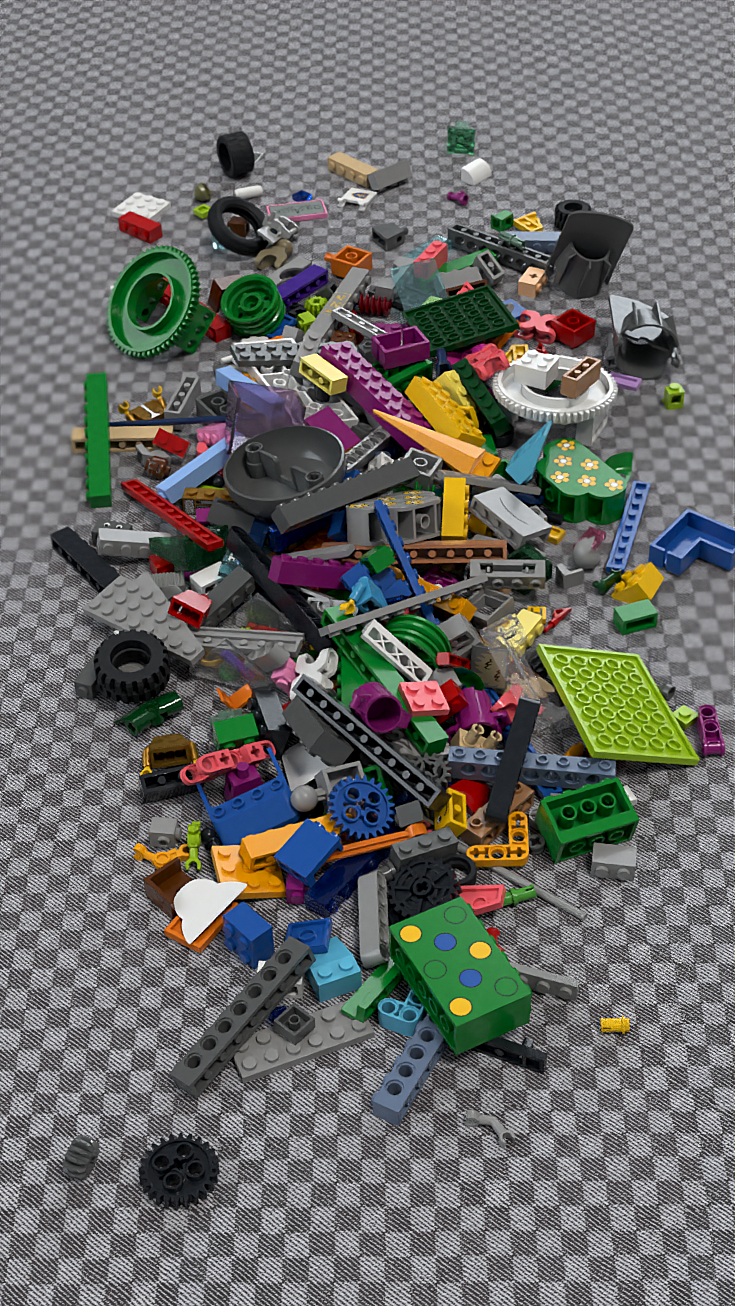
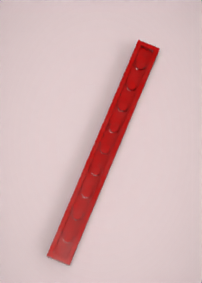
(172, 515)

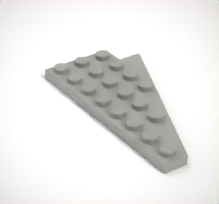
(144, 607)

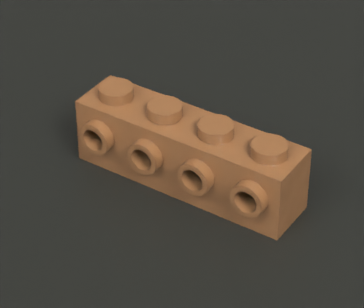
(484, 832)

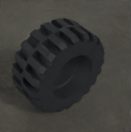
(135, 685)

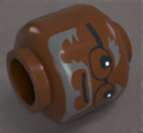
(157, 467)

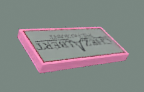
(300, 210)

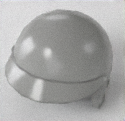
(584, 556)

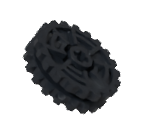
(423, 886)

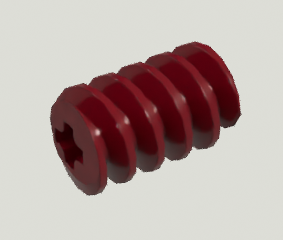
(375, 306)

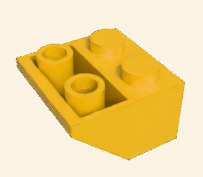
(638, 584)

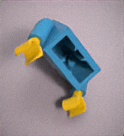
(365, 596)

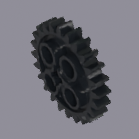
(179, 1171)

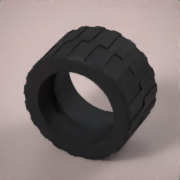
(235, 154)

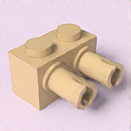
(474, 739)

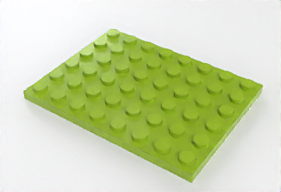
(616, 705)

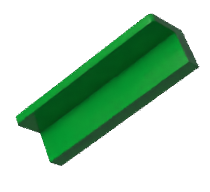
(372, 991)

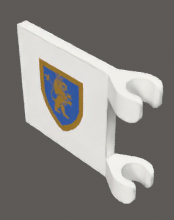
(357, 196)

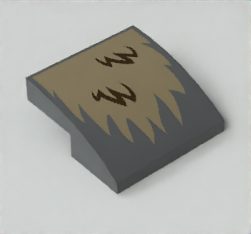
(486, 668)

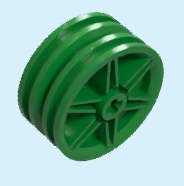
(253, 306)
(420, 637)

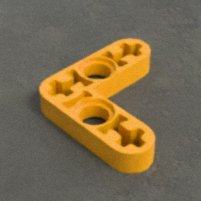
(513, 848)

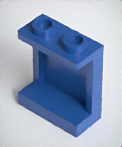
(307, 851)

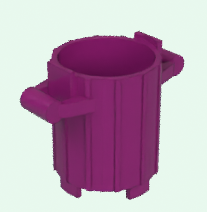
(379, 708)

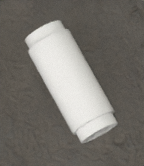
(248, 192)

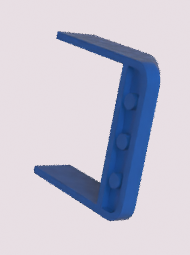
(254, 811)

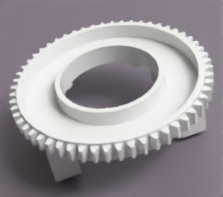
(587, 410)

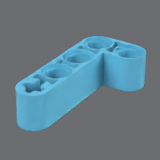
(401, 1016)

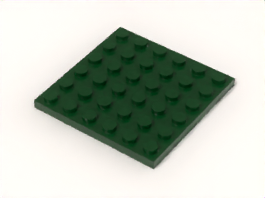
(462, 319)

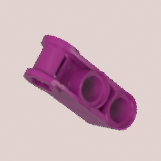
(710, 731)

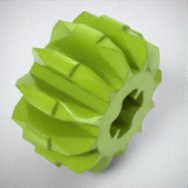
(315, 305)

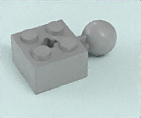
(427, 466)
(305, 797)

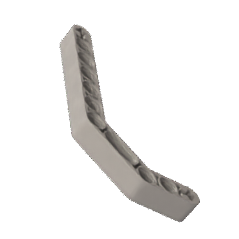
(369, 446)

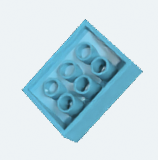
(525, 459)

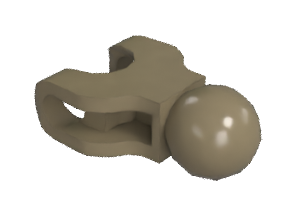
(274, 256)

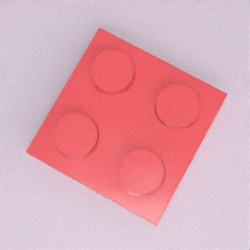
(423, 698)

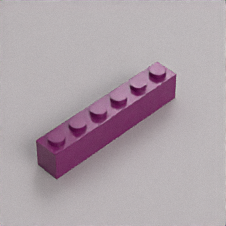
(308, 572)

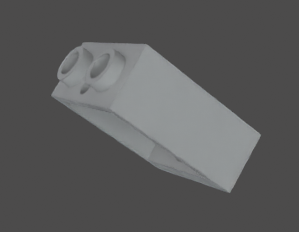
(504, 606)

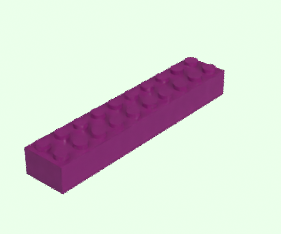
(374, 391)

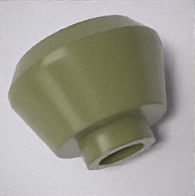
(202, 192)

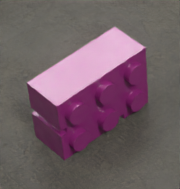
(390, 352)

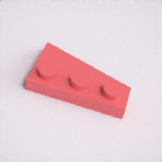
(484, 897)

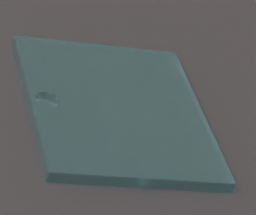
(418, 283)

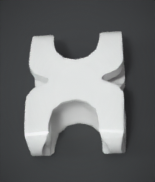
(318, 670)

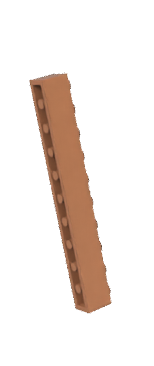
(438, 551)

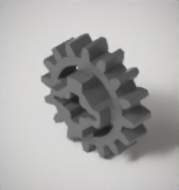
(434, 768)

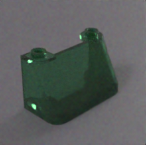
(186, 553)

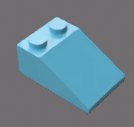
(334, 972)

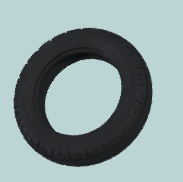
(225, 236)

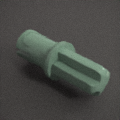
(512, 240)

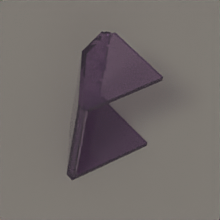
(259, 409)

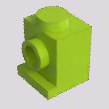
(304, 321)
(673, 393)

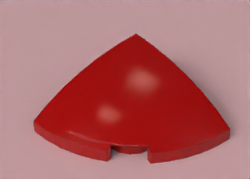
(475, 791)

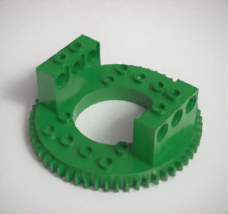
(137, 295)

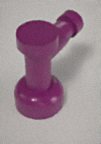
(458, 196)

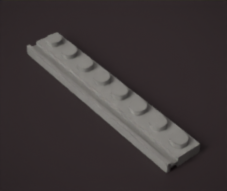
(246, 639)

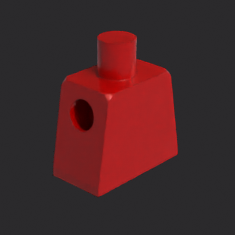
(190, 607)

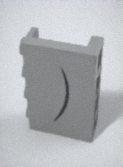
(509, 517)

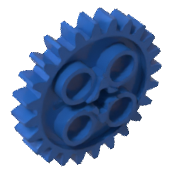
(360, 808)

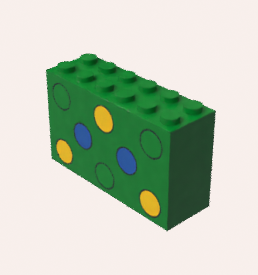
(460, 975)

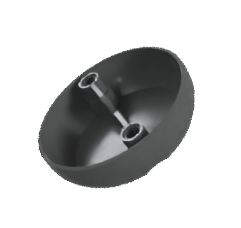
(282, 467)

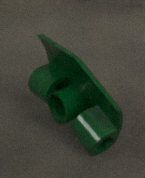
(151, 712)

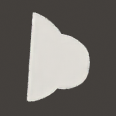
(202, 902)

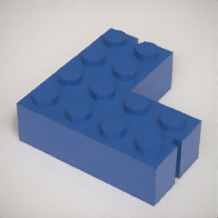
(693, 537)

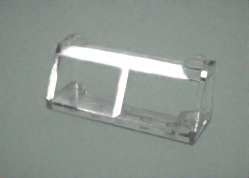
(504, 644)

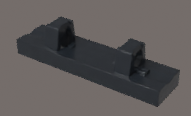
(515, 1053)

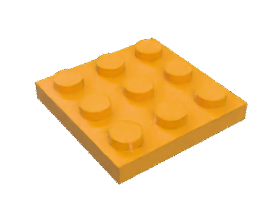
(261, 883)

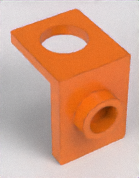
(237, 699)

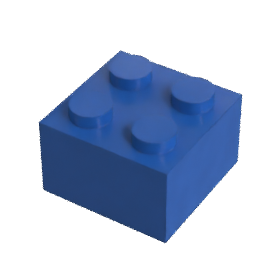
(248, 935)

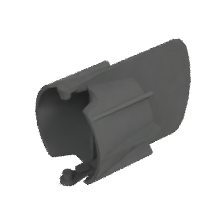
(588, 252)
(640, 321)

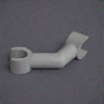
(474, 1118)

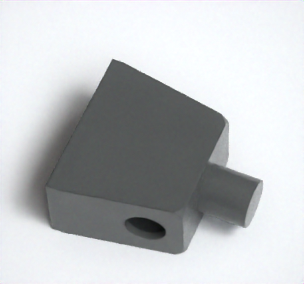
(389, 235)

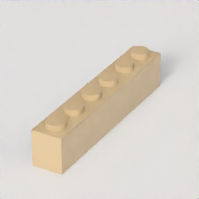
(122, 438)

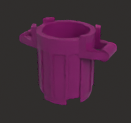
(478, 713)

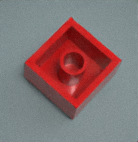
(573, 328)

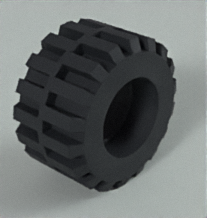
(565, 207)

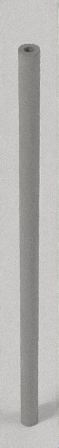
(539, 891)

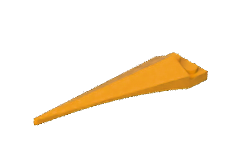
(455, 453)

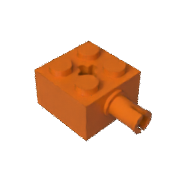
(347, 258)

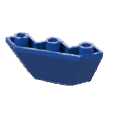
(384, 580)

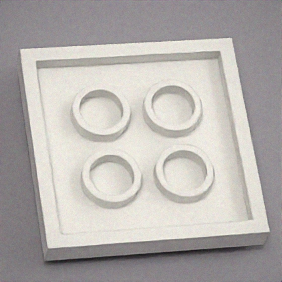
(143, 205)

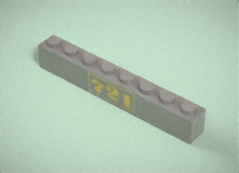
(345, 296)

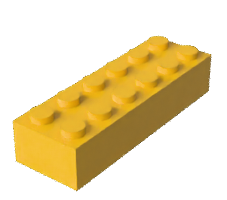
(443, 411)

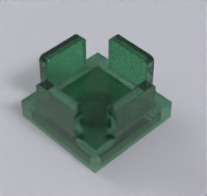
(461, 138)

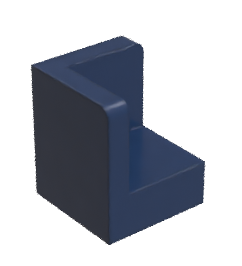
(259, 532)

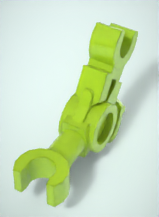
(193, 843)

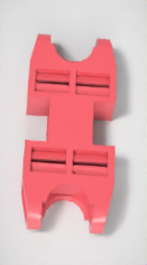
(488, 361)
(223, 761)

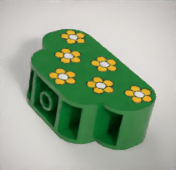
(579, 484)

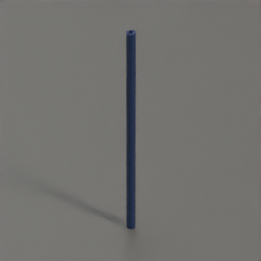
(173, 421)

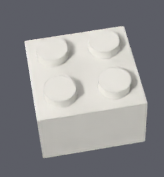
(536, 369)

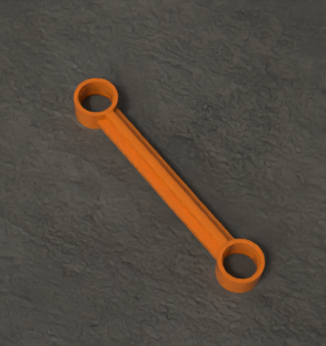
(377, 843)

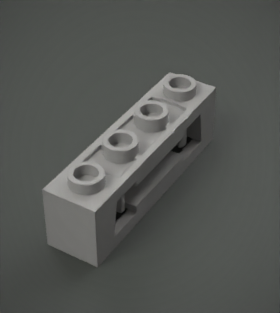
(510, 573)

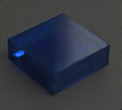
(301, 196)

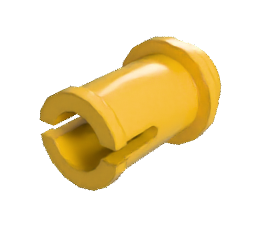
(615, 1025)

